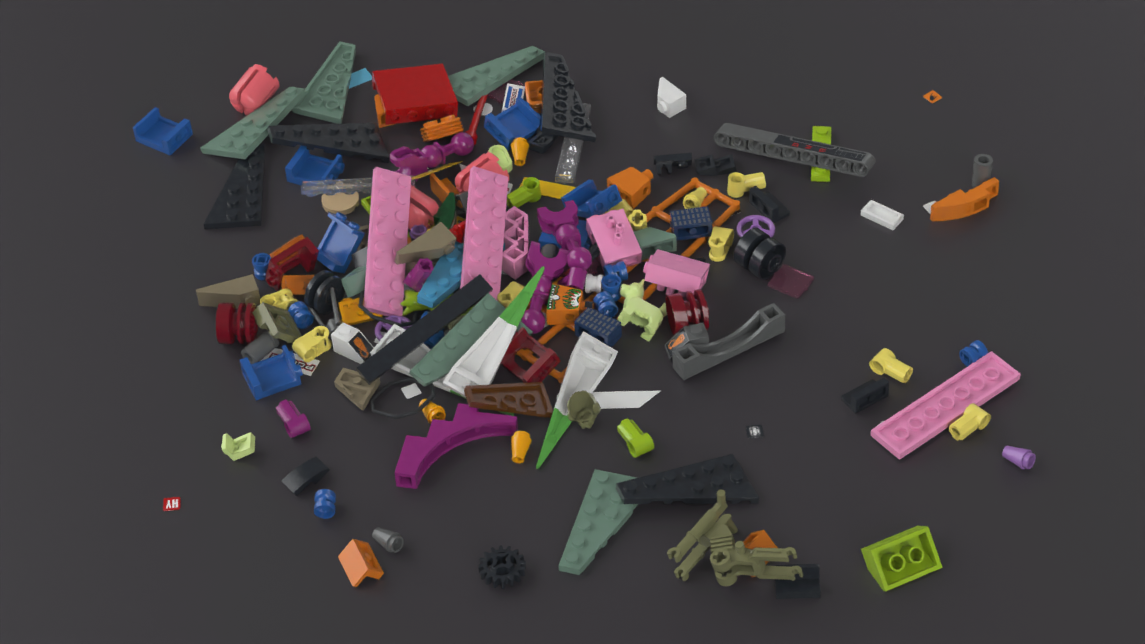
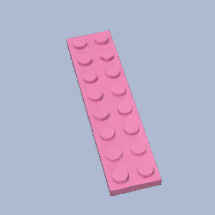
(484, 228)
(386, 236)
(944, 405)

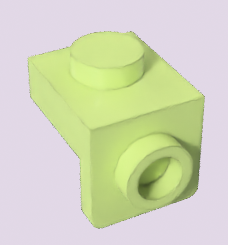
(238, 447)

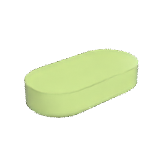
(504, 158)

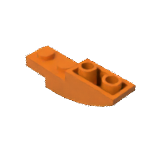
(965, 204)

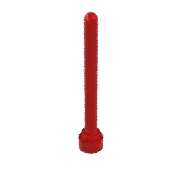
(476, 118)

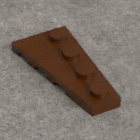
(511, 398)

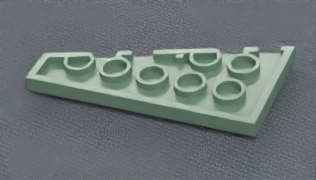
(484, 78)
(329, 87)
(249, 132)
(458, 341)
(598, 518)

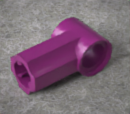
(419, 274)
(575, 279)
(293, 421)

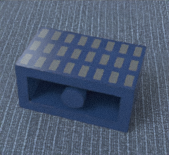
(691, 223)
(598, 326)

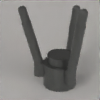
(332, 323)

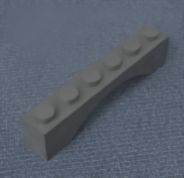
(698, 357)

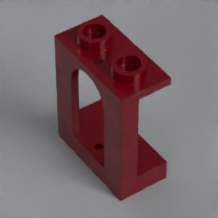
(306, 256)
(540, 369)

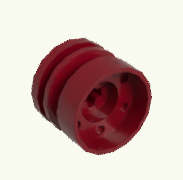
(682, 313)
(233, 322)

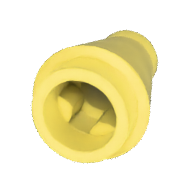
(695, 198)

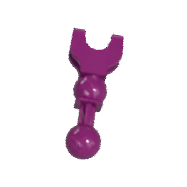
(417, 161)
(564, 228)
(553, 268)

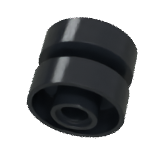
(759, 253)

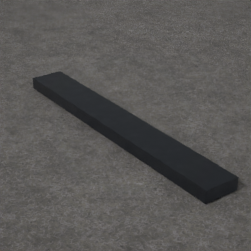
(424, 329)

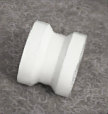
(593, 283)

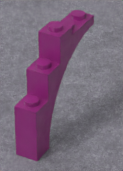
(468, 425)

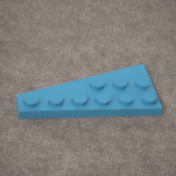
(444, 278)

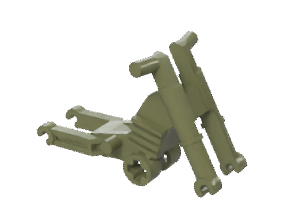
(726, 554)

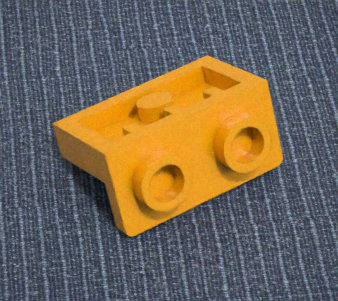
(351, 313)

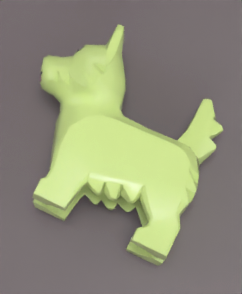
(640, 311)

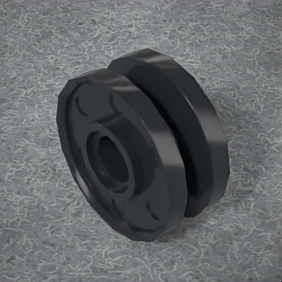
(318, 292)

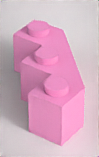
(516, 243)

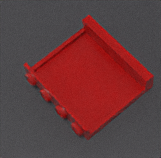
(415, 93)

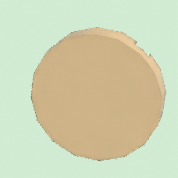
(340, 203)

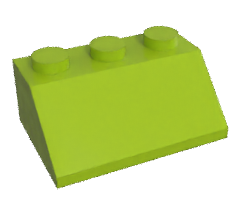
(902, 557)

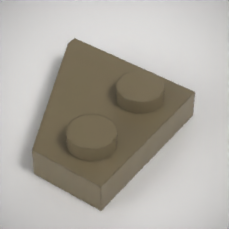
(355, 387)

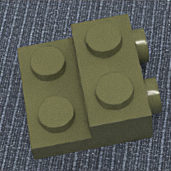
(277, 321)

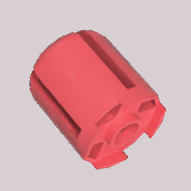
(253, 89)
(485, 161)
(421, 209)

